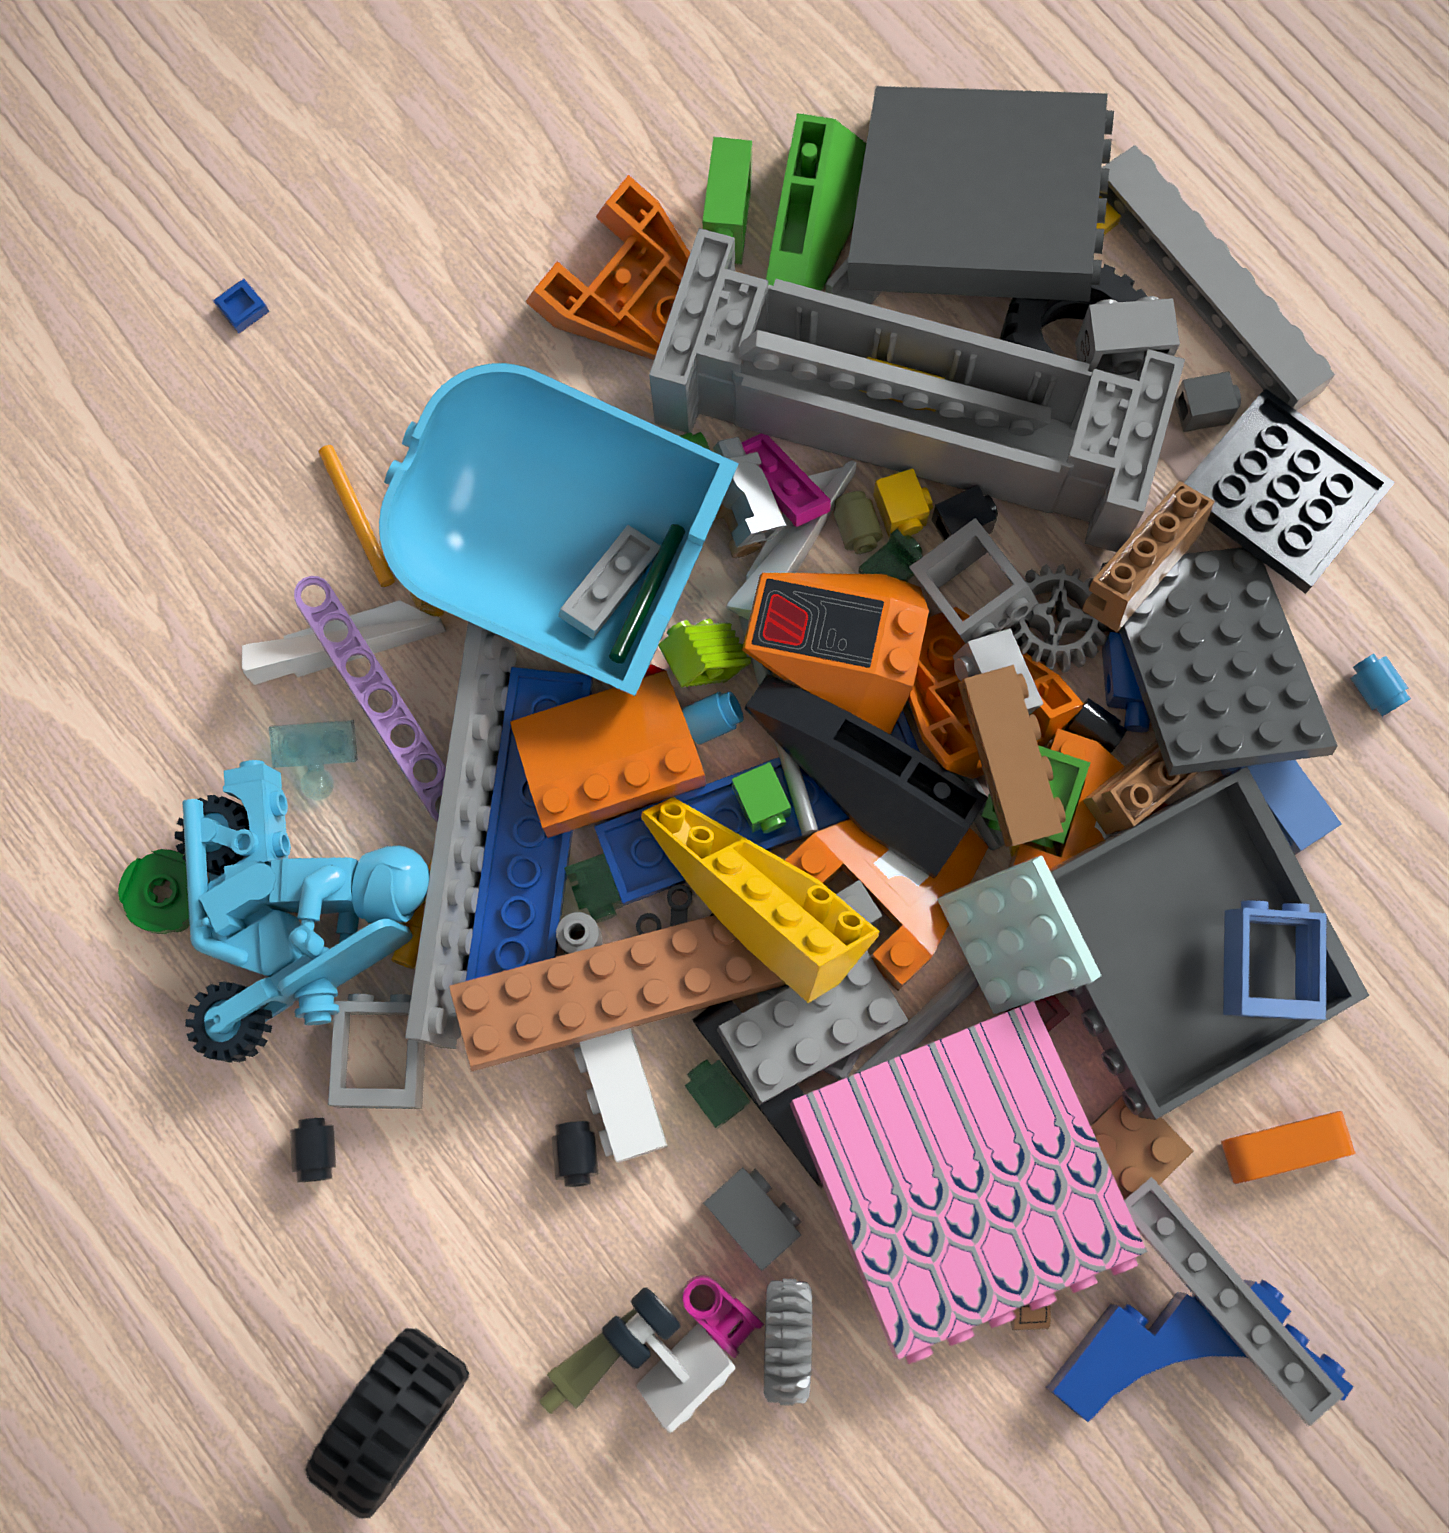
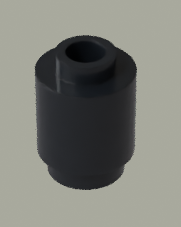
(1098, 725)
(313, 1150)
(574, 1153)

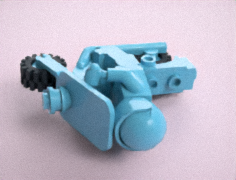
(246, 905)

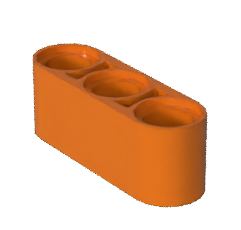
(1288, 1147)

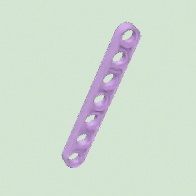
(375, 680)

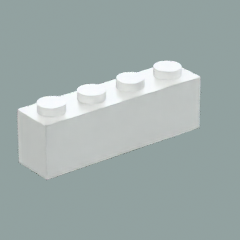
(620, 1095)

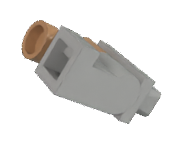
(748, 502)

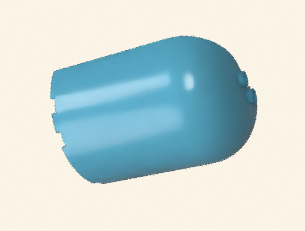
(522, 493)

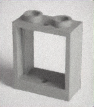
(956, 555)
(344, 1097)

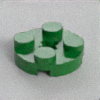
(141, 903)

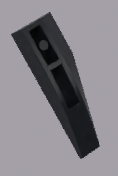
(870, 775)

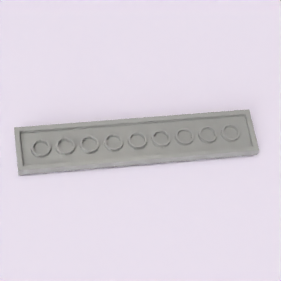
(460, 837)

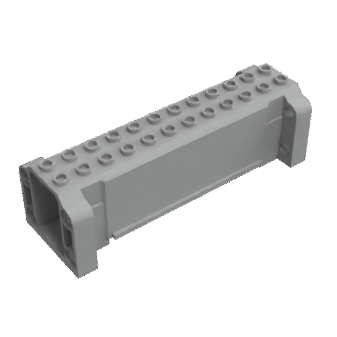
(1085, 464)

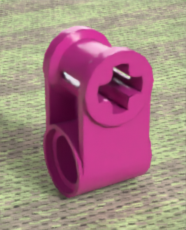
(722, 1315)

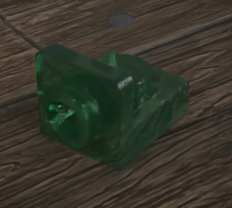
(894, 557)

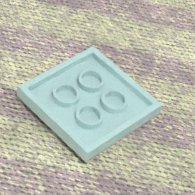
(1019, 936)

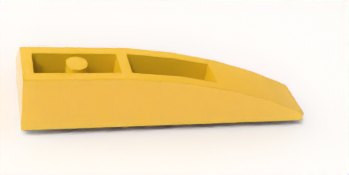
(763, 900)

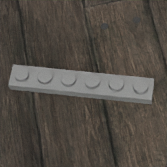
(1232, 1303)

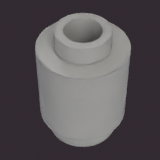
(573, 923)

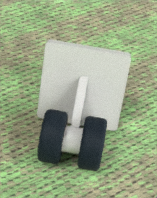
(683, 1374)

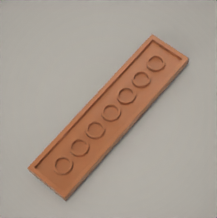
(604, 990)

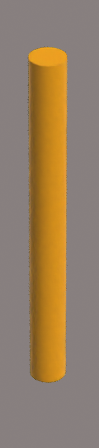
(356, 516)

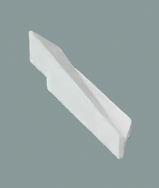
(791, 544)
(303, 653)

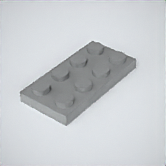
(794, 1039)

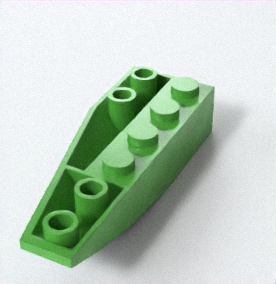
(816, 201)

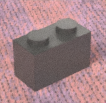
(753, 1217)

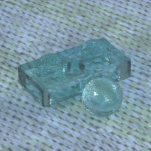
(314, 746)

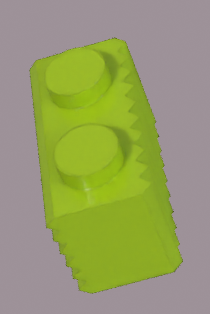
(703, 652)

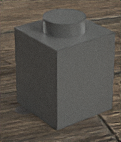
(1207, 401)

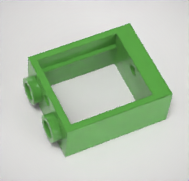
(729, 190)

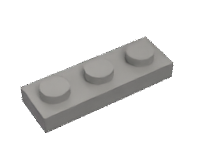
(609, 582)

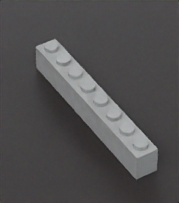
(1214, 281)

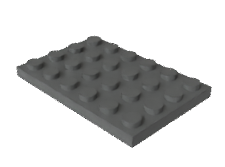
(1223, 668)

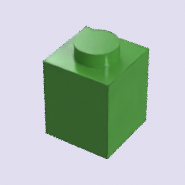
(762, 799)

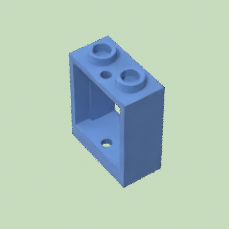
(1309, 962)

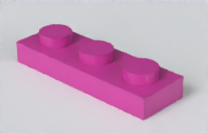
(792, 489)

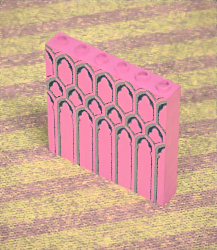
(967, 1182)

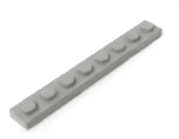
(888, 381)

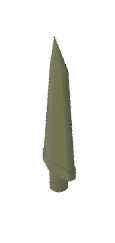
(581, 1372)

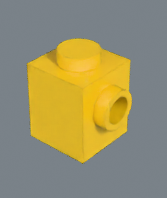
(902, 502)

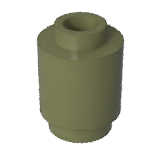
(857, 522)

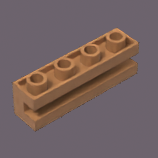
(1147, 556)
(1011, 756)
(1134, 791)

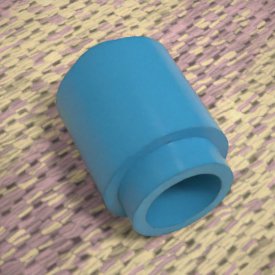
(1380, 684)
(713, 716)

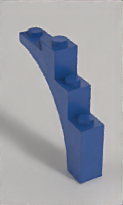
(1123, 1350)

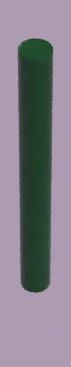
(647, 594)

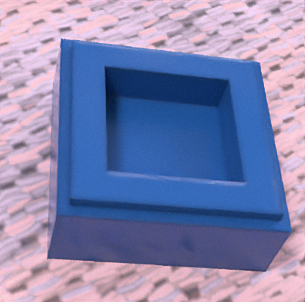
(241, 305)

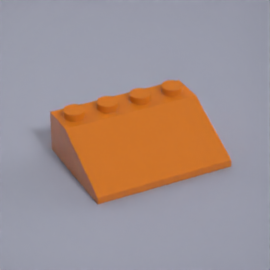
(607, 754)

